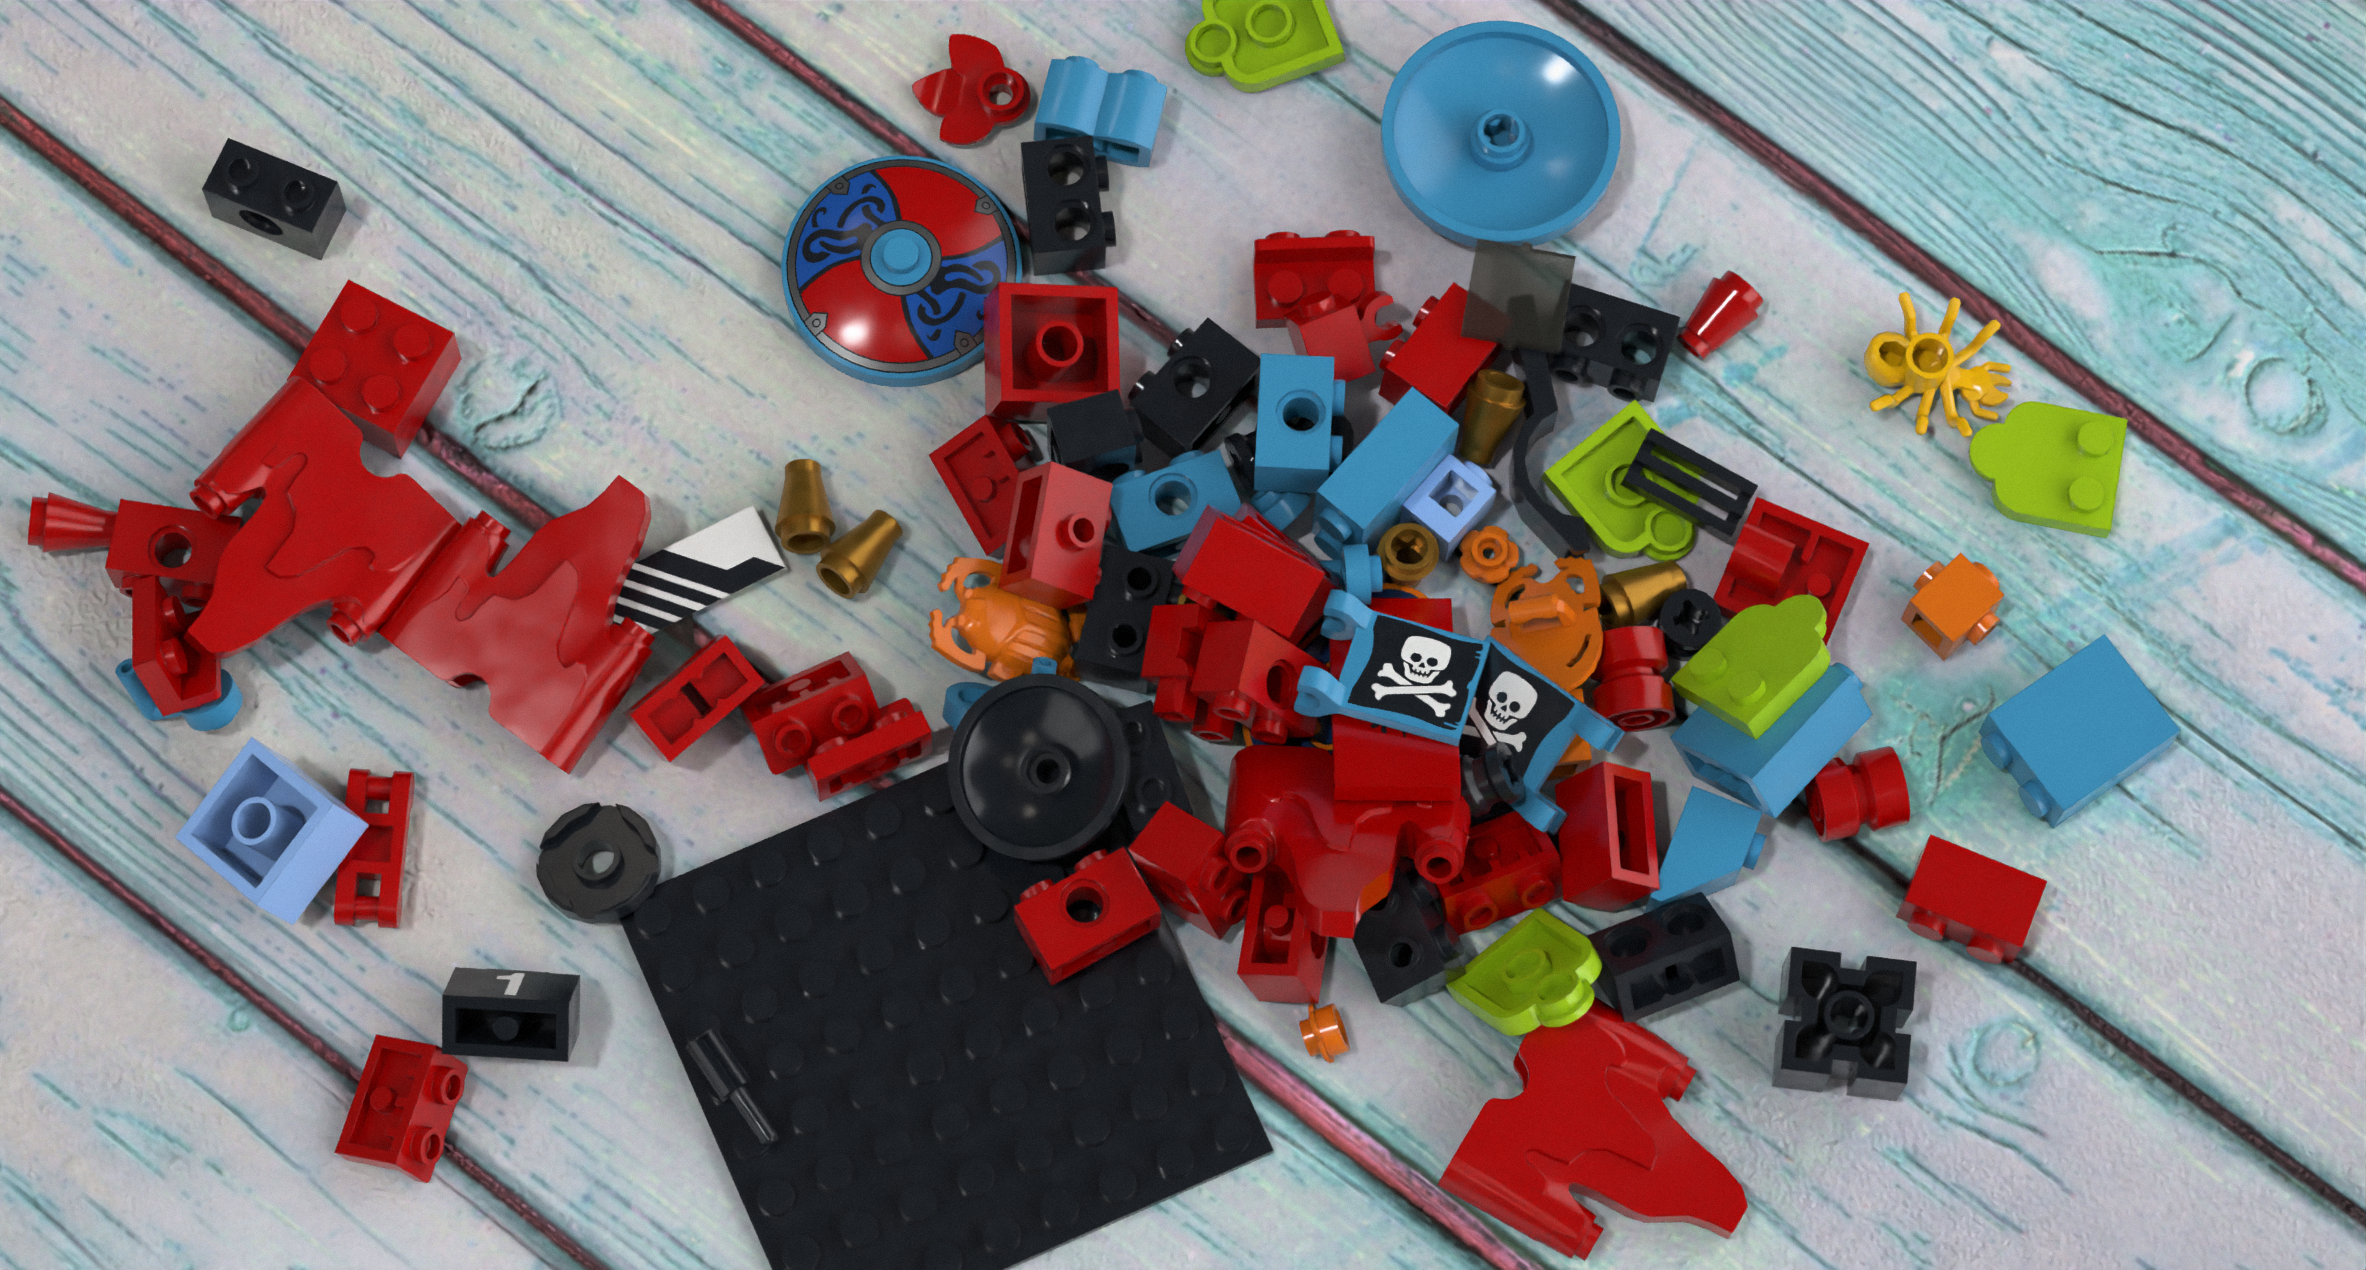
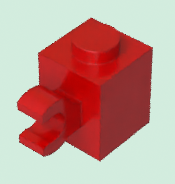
(1333, 328)

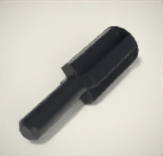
(730, 1081)

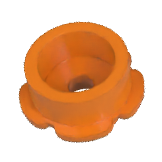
(1483, 569)
(1324, 1032)

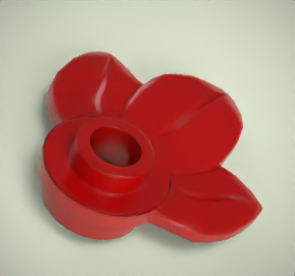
(965, 91)

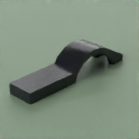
(1560, 532)

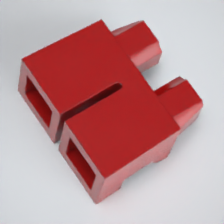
(1171, 662)

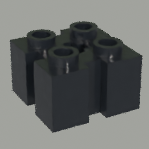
(1874, 1000)

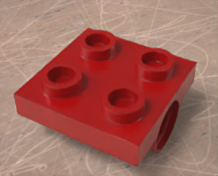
(1788, 557)

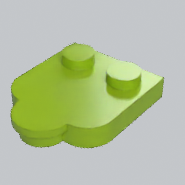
(1263, 41)
(2053, 466)
(1613, 515)
(1758, 664)
(1530, 977)

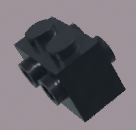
(1120, 617)
(1406, 941)

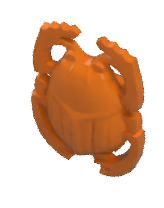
(1550, 621)
(1003, 626)

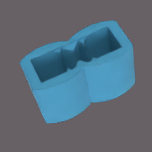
(1114, 108)

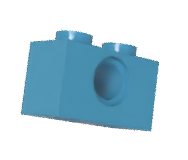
(1291, 389)
(1190, 477)

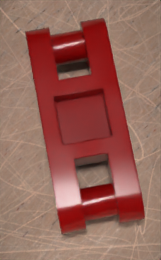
(379, 850)

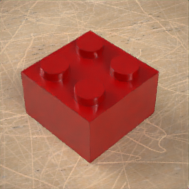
(1048, 347)
(379, 365)

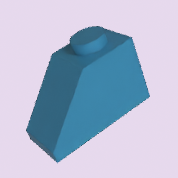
(1708, 848)

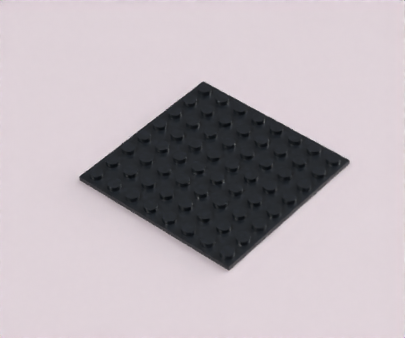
(919, 1057)

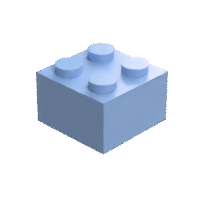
(271, 831)

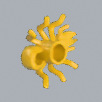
(1929, 363)

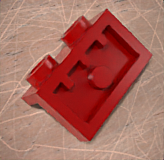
(1296, 267)
(982, 476)
(162, 659)
(810, 709)
(894, 742)
(1503, 873)
(402, 1107)

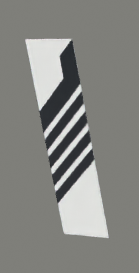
(698, 571)

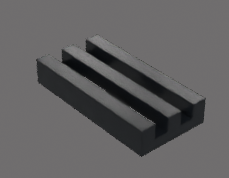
(1698, 464)

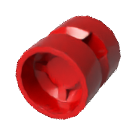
(1630, 679)
(1858, 793)

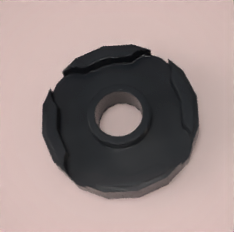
(609, 893)

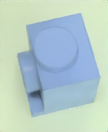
(1456, 484)

